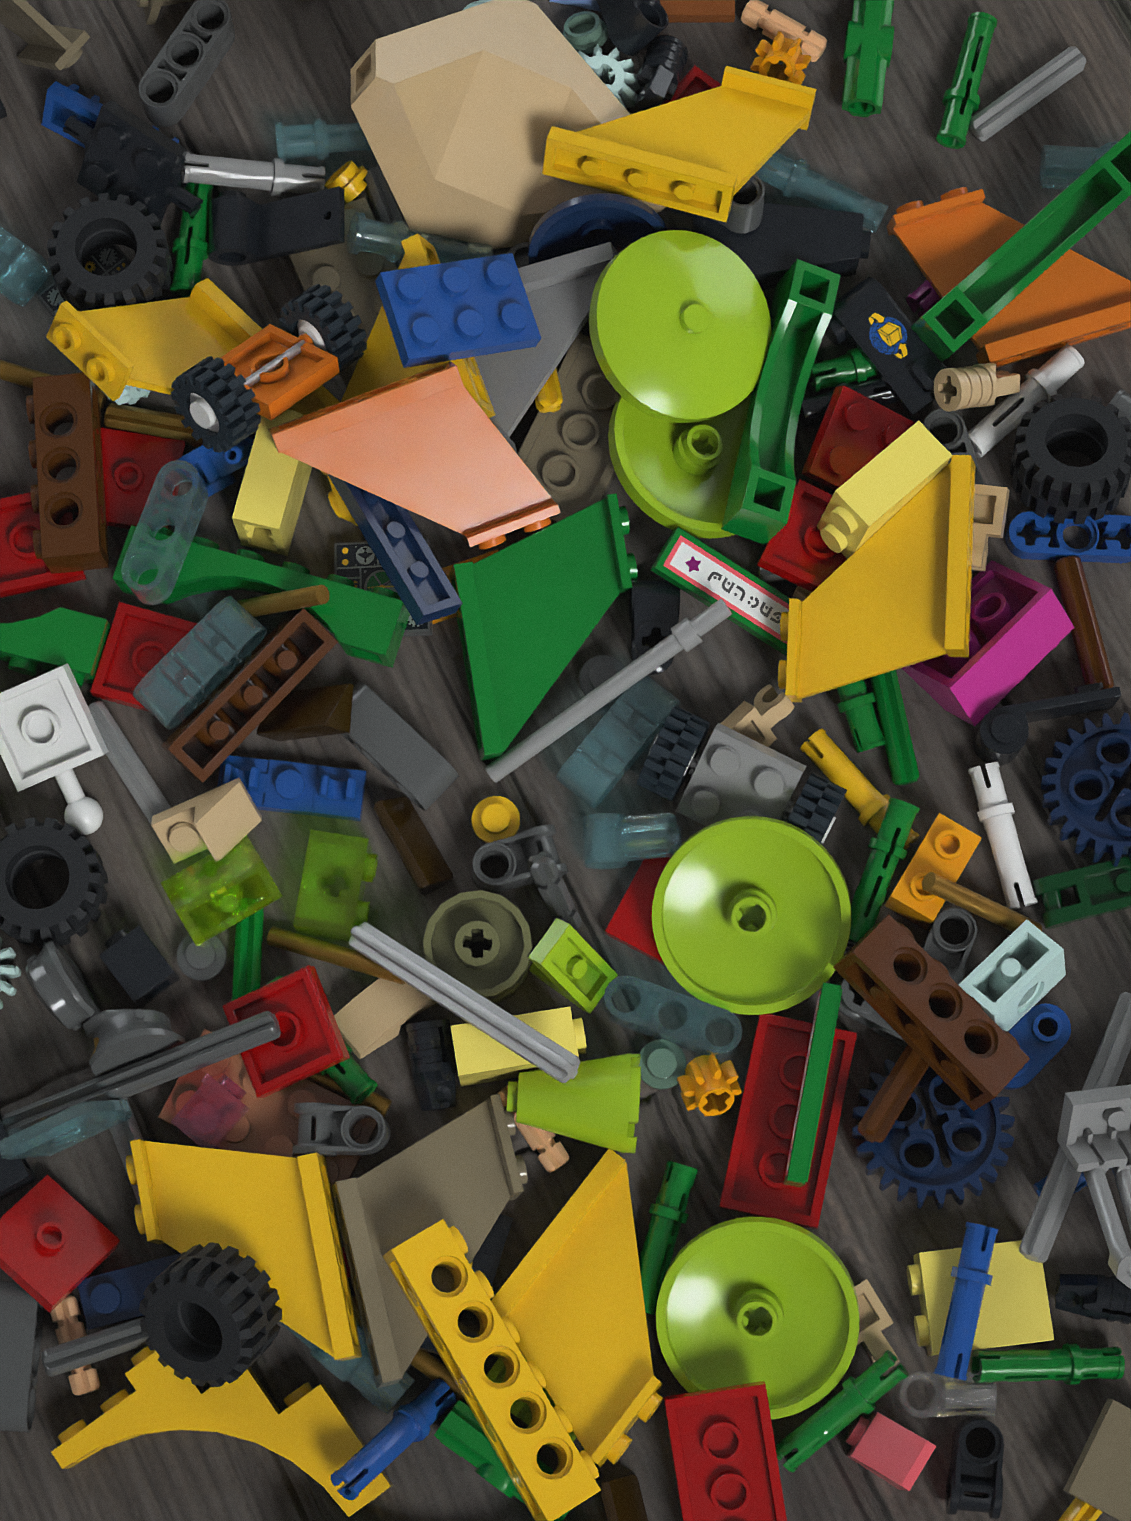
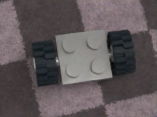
(734, 777)

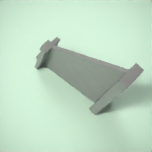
(560, 303)

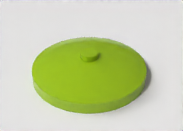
(679, 326)
(677, 469)
(751, 915)
(756, 1307)

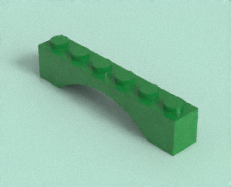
(1028, 253)
(765, 461)
(361, 620)
(54, 641)

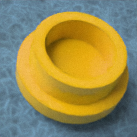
(349, 178)
(495, 819)

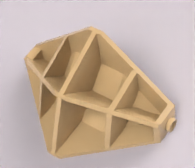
(466, 118)

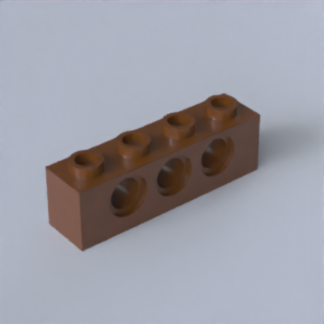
(84, 541)
(249, 693)
(906, 1008)

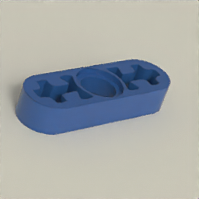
(1110, 552)

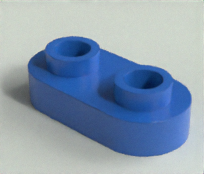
(1034, 1044)

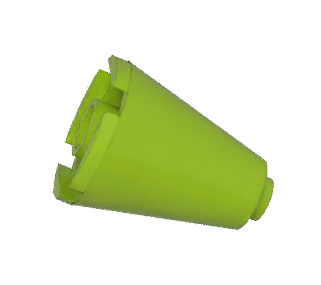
(592, 1108)

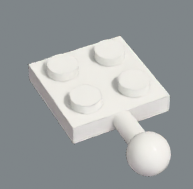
(48, 734)

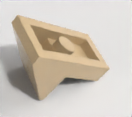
(208, 821)

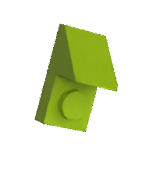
(571, 966)

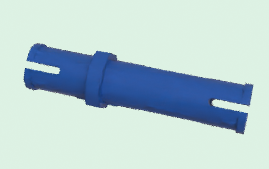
(966, 1300)
(409, 1425)

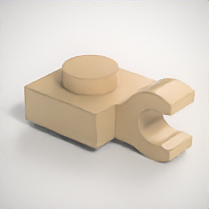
(989, 520)
(759, 719)
(872, 1320)

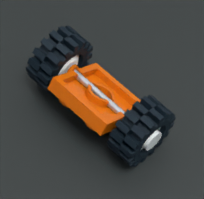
(269, 369)

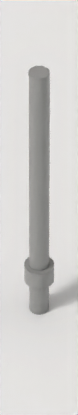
(684, 636)

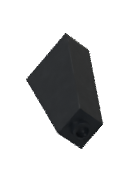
(790, 233)

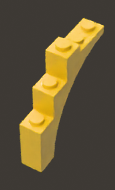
(308, 1432)

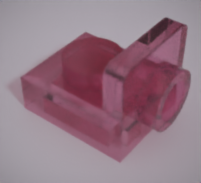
(212, 1111)

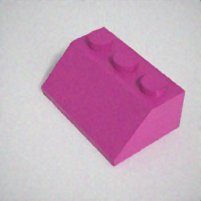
(1010, 633)

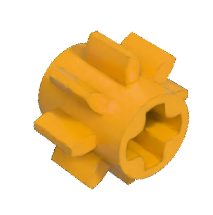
(785, 50)
(709, 1085)

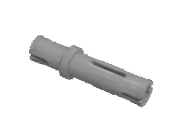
(252, 174)

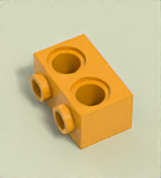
(942, 851)

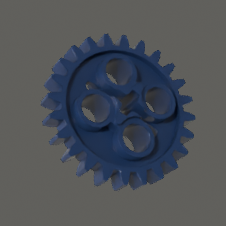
(1083, 766)
(936, 1180)

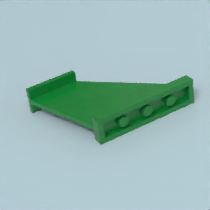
(532, 612)

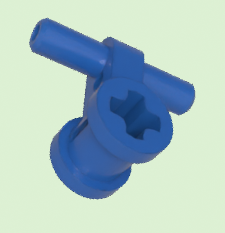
(218, 468)

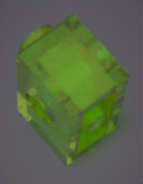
(326, 859)
(221, 892)

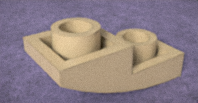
(378, 1014)

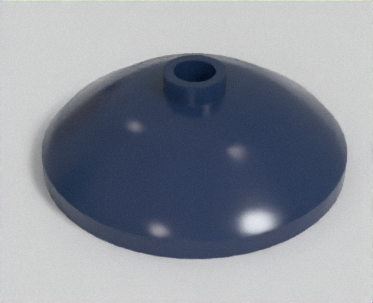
(591, 222)

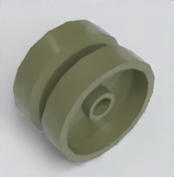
(486, 920)

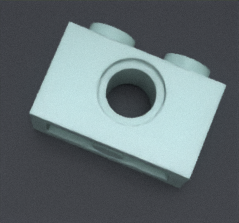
(1016, 975)

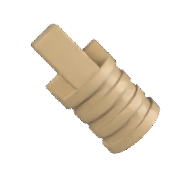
(973, 386)

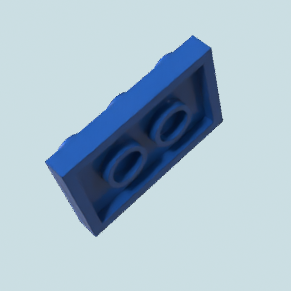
(457, 310)

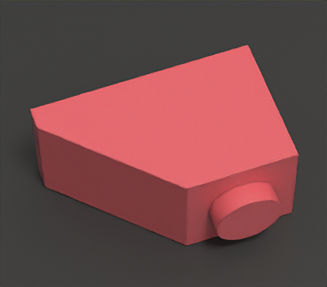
(888, 1450)

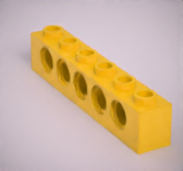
(517, 1448)

